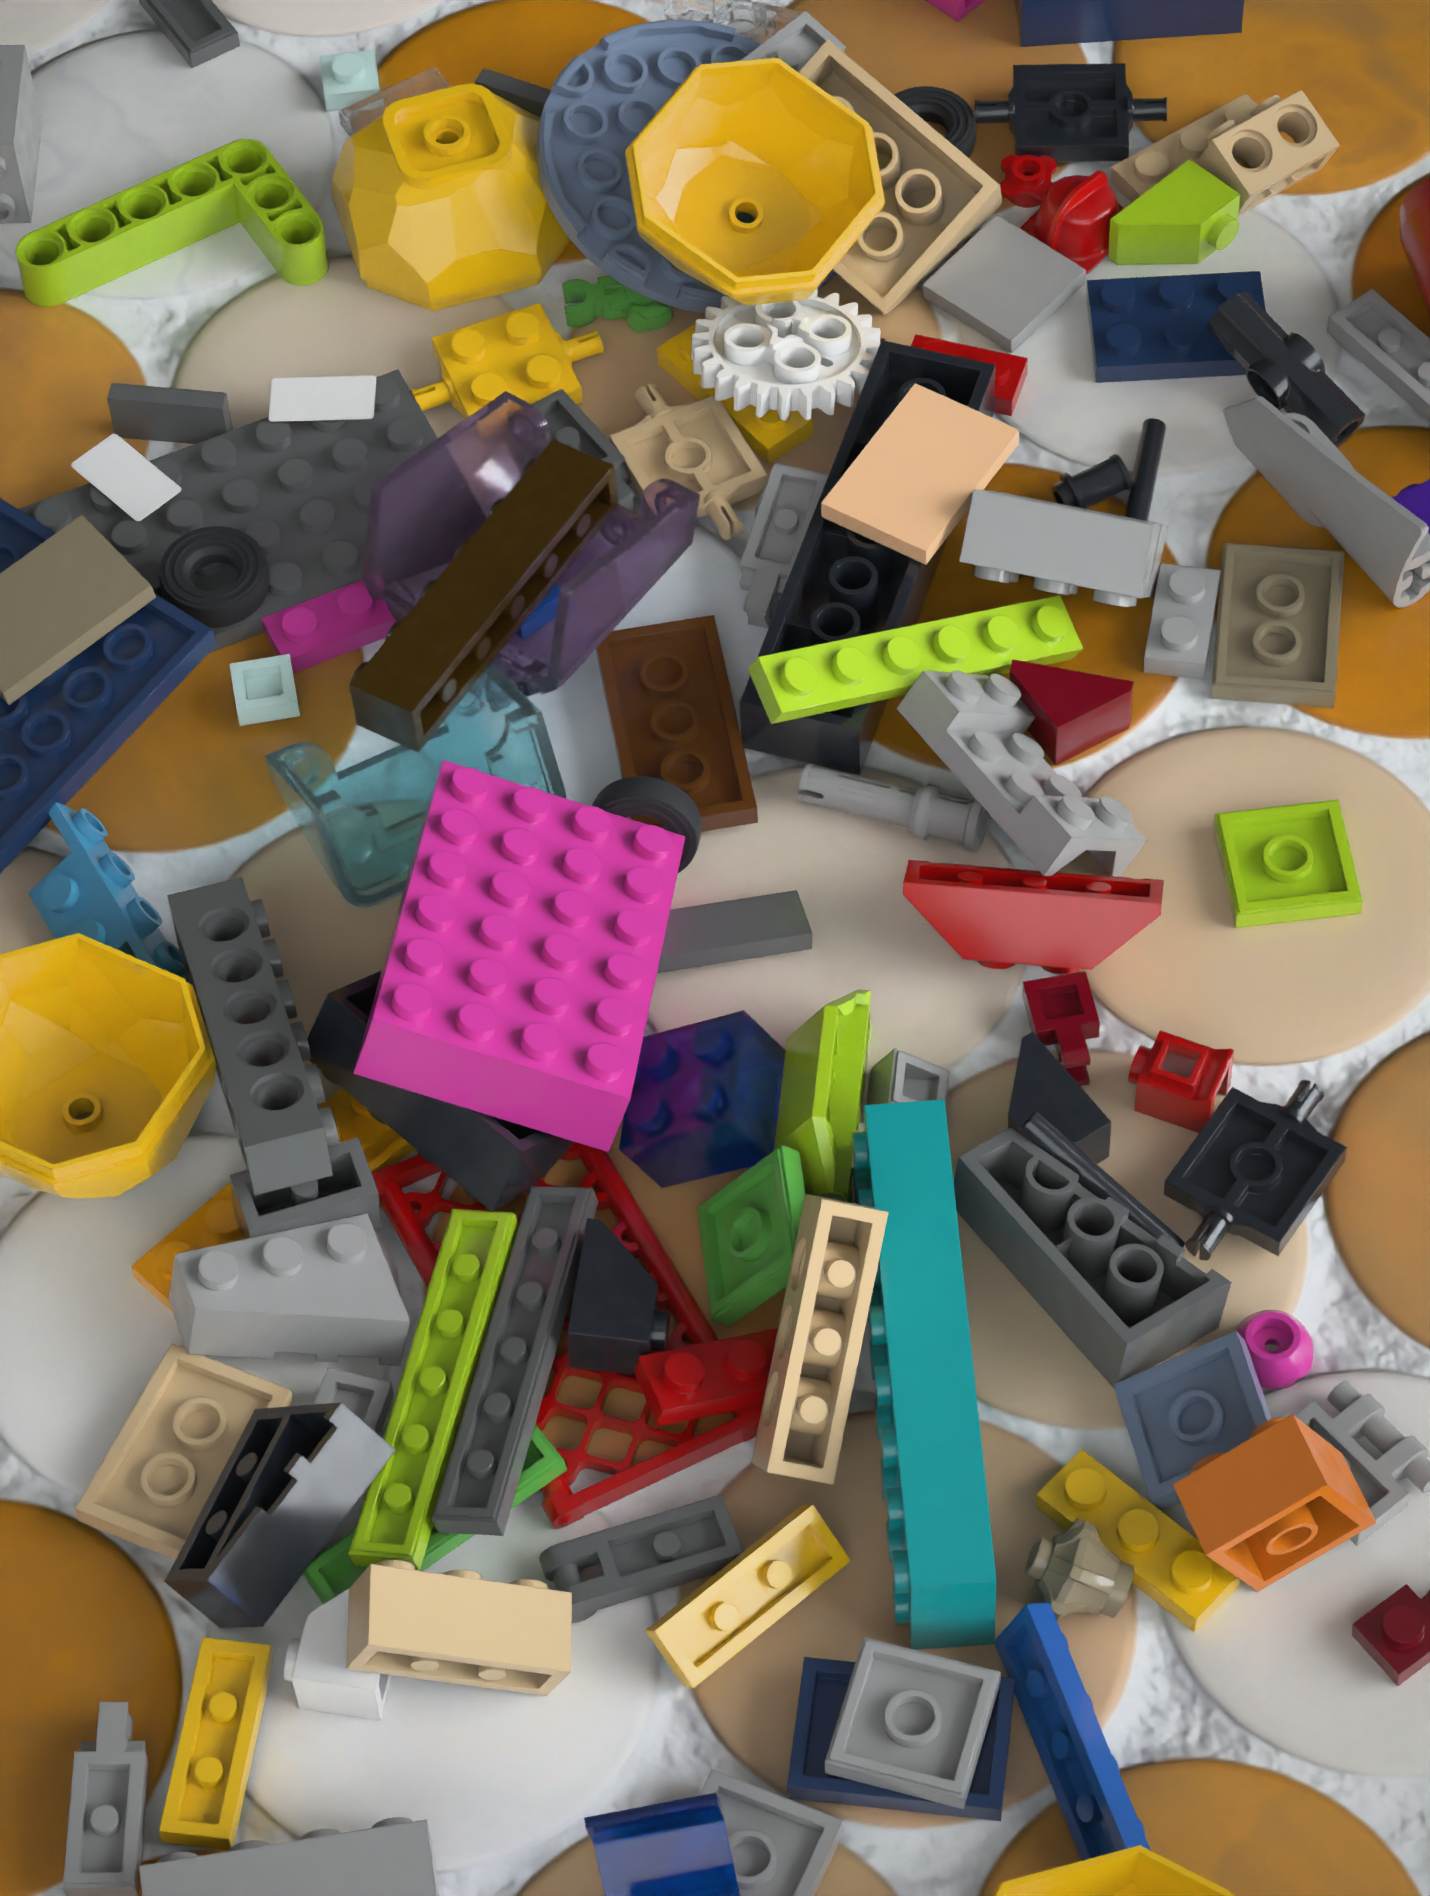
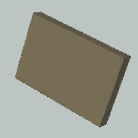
(62, 603)
(1278, 625)

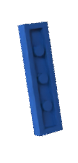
(1068, 1734)

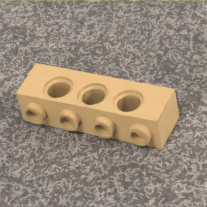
(819, 1339)

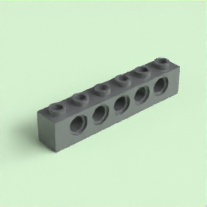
(251, 1037)

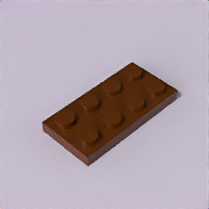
(678, 717)

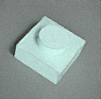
(348, 78)
(264, 689)

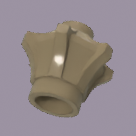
(1079, 1572)

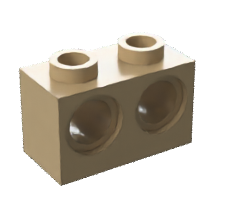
(1272, 160)

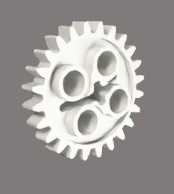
(785, 354)

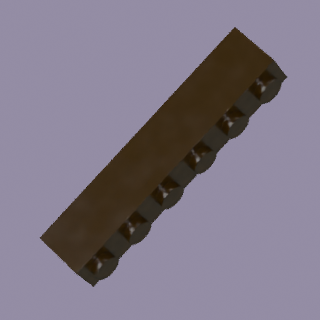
(483, 595)

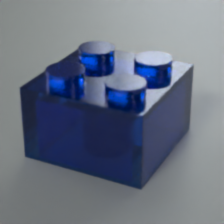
(704, 1100)

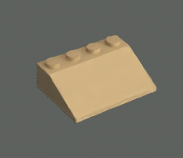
(928, 186)

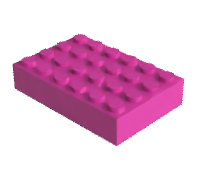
(523, 957)

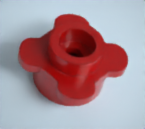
(1026, 178)

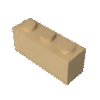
(459, 1628)

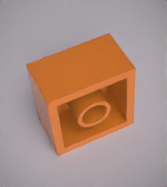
(1273, 1502)

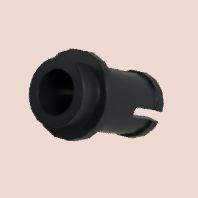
(1093, 484)

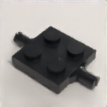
(1071, 111)
(1255, 1170)

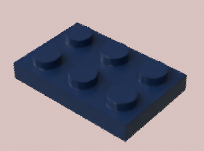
(1160, 325)
(818, 1710)

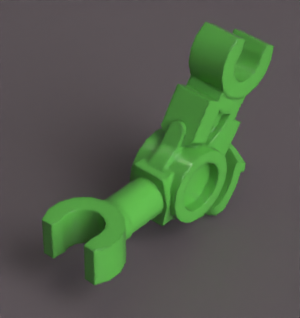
(613, 302)

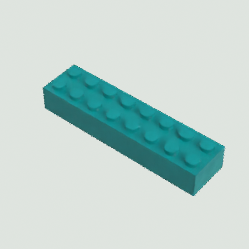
(925, 1382)

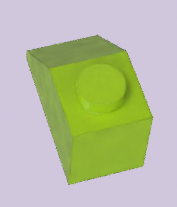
(1176, 220)

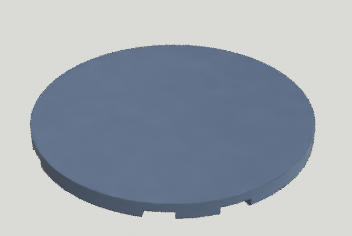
(590, 122)

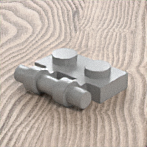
(1377, 1478)

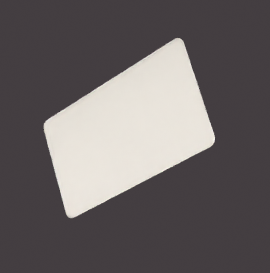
(322, 398)
(126, 477)

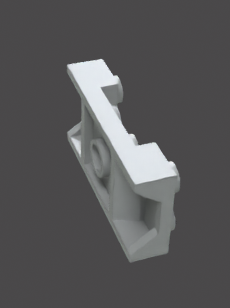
(979, 734)

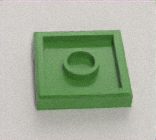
(751, 1235)

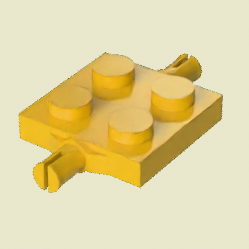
(508, 354)

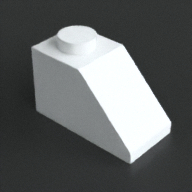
(320, 1672)

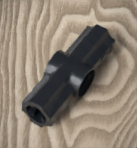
(1283, 367)

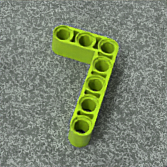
(174, 211)

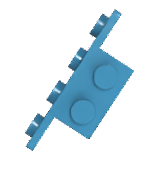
(95, 895)

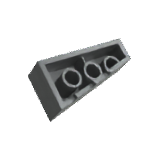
(1083, 1260)

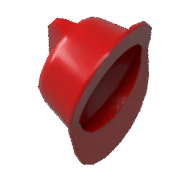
(1076, 218)

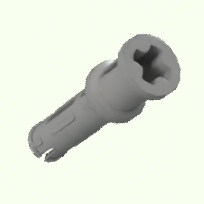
(922, 810)

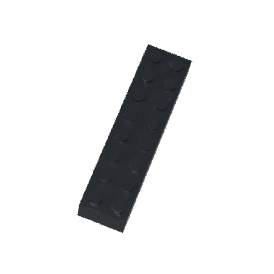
(848, 582)

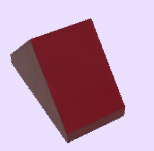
(1072, 707)

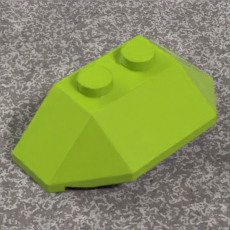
(826, 1092)

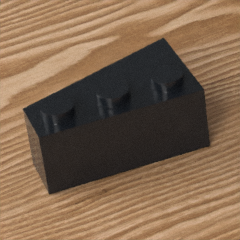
(275, 1509)

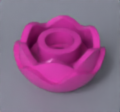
(1294, 1353)

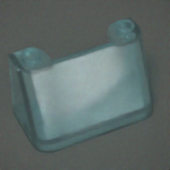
(371, 813)

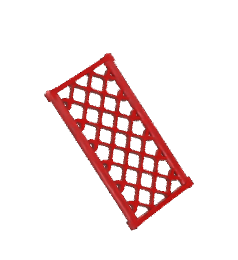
(560, 1502)

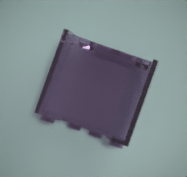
(445, 496)

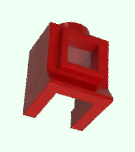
(1180, 1080)

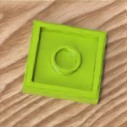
(1287, 863)

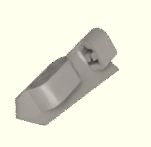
(1330, 494)

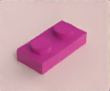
(328, 625)

